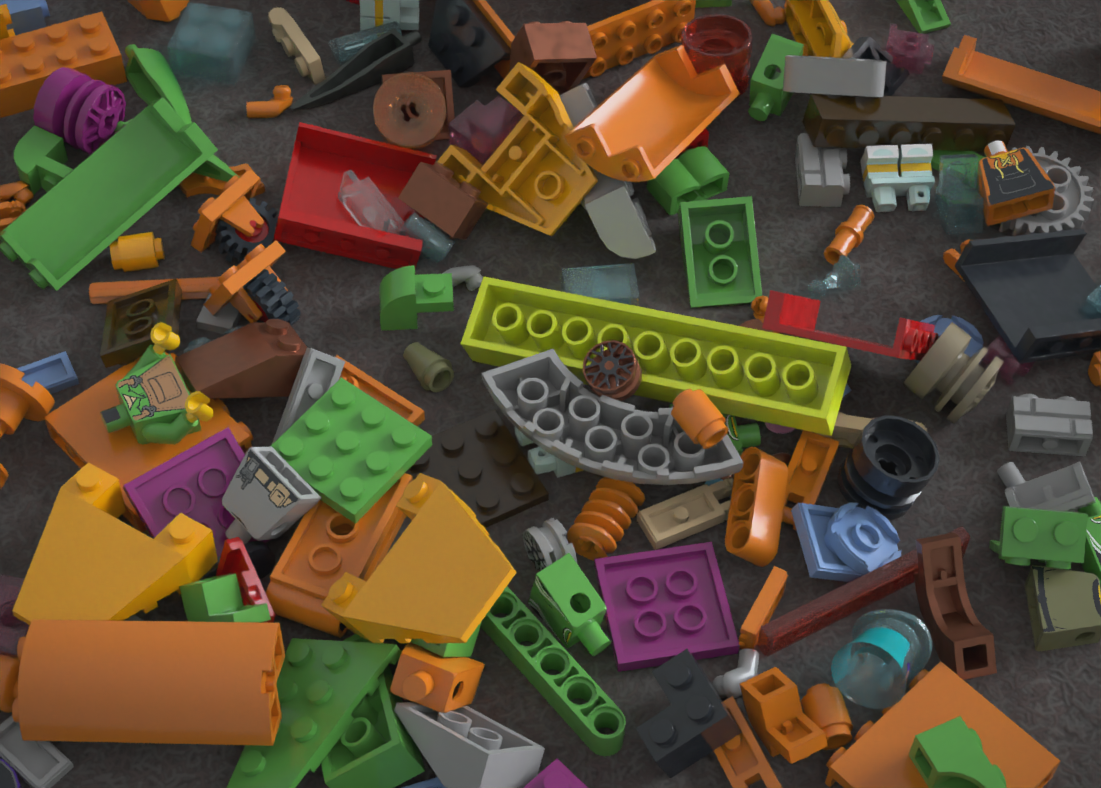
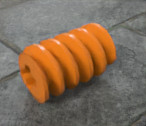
(605, 518)

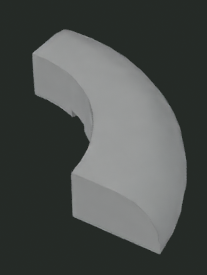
(615, 216)
(600, 431)

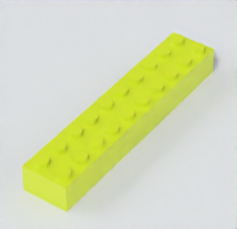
(737, 367)

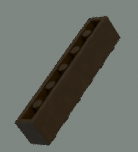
(899, 121)

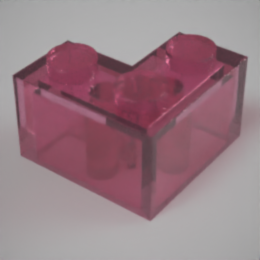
(483, 128)

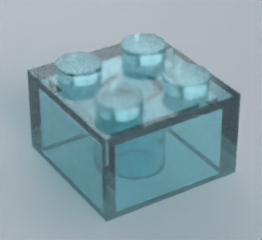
(212, 43)

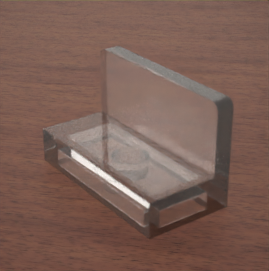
(368, 204)

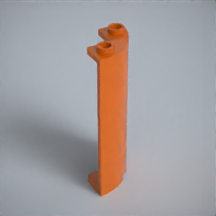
(1023, 87)
(652, 117)
(149, 682)

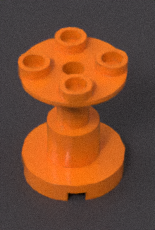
(20, 401)

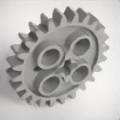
(1070, 204)

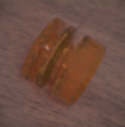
(402, 92)

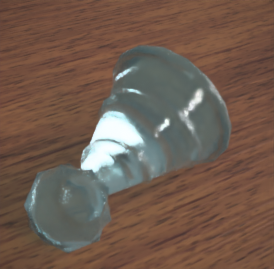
(841, 275)

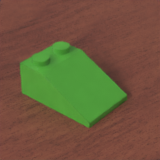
(720, 251)

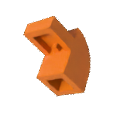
(778, 716)

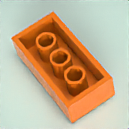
(33, 56)

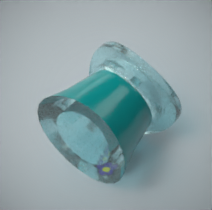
(884, 654)

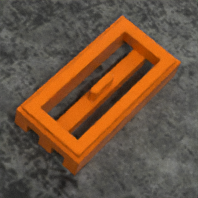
(763, 608)

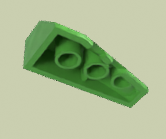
(376, 745)

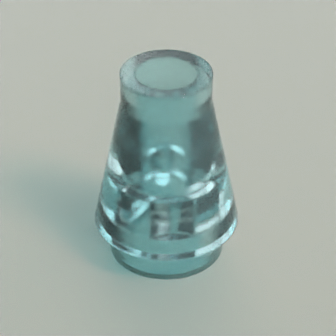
(435, 241)

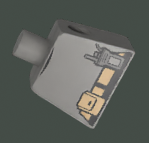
(266, 496)

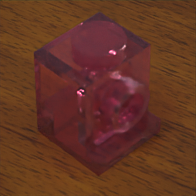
(909, 49)

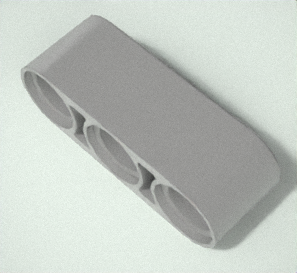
(834, 76)

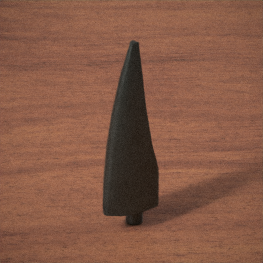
(382, 56)

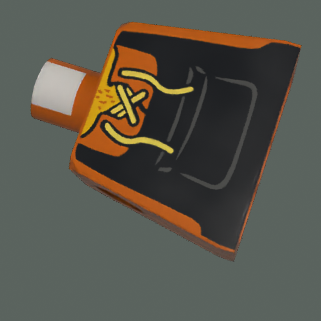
(1012, 184)

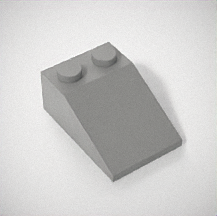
(470, 747)

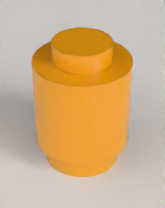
(136, 252)

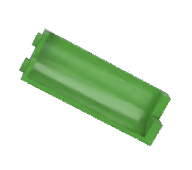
(105, 194)

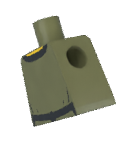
(1063, 607)

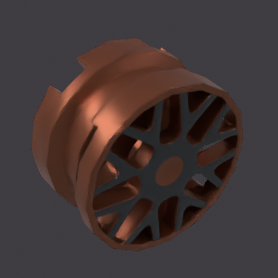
(613, 370)

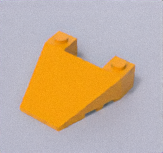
(534, 170)
(101, 566)
(432, 580)

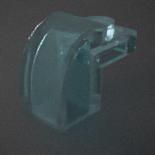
(957, 197)

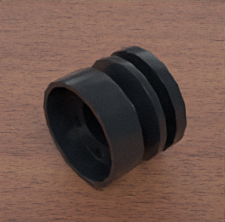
(888, 466)

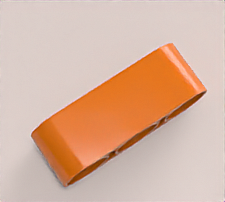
(756, 507)

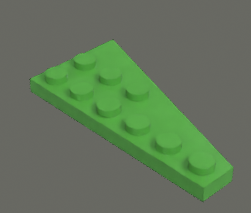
(317, 695)

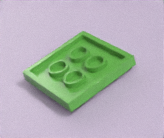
(351, 448)

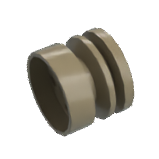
(953, 373)

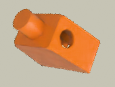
(433, 679)

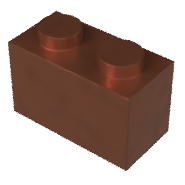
(443, 200)

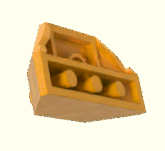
(817, 28)

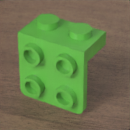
(1041, 535)

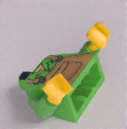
(156, 398)

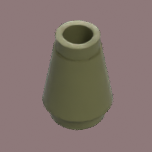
(429, 367)

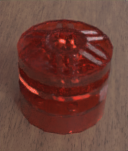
(719, 41)

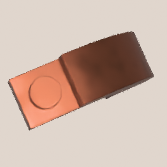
(946, 609)

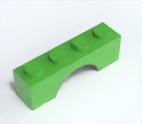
(954, 758)

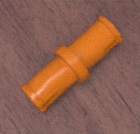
(849, 233)

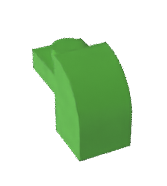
(41, 159)
(406, 294)
(219, 601)

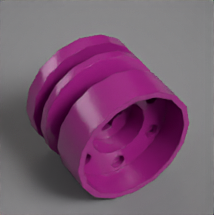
(79, 109)

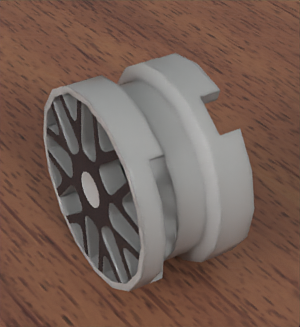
(547, 543)

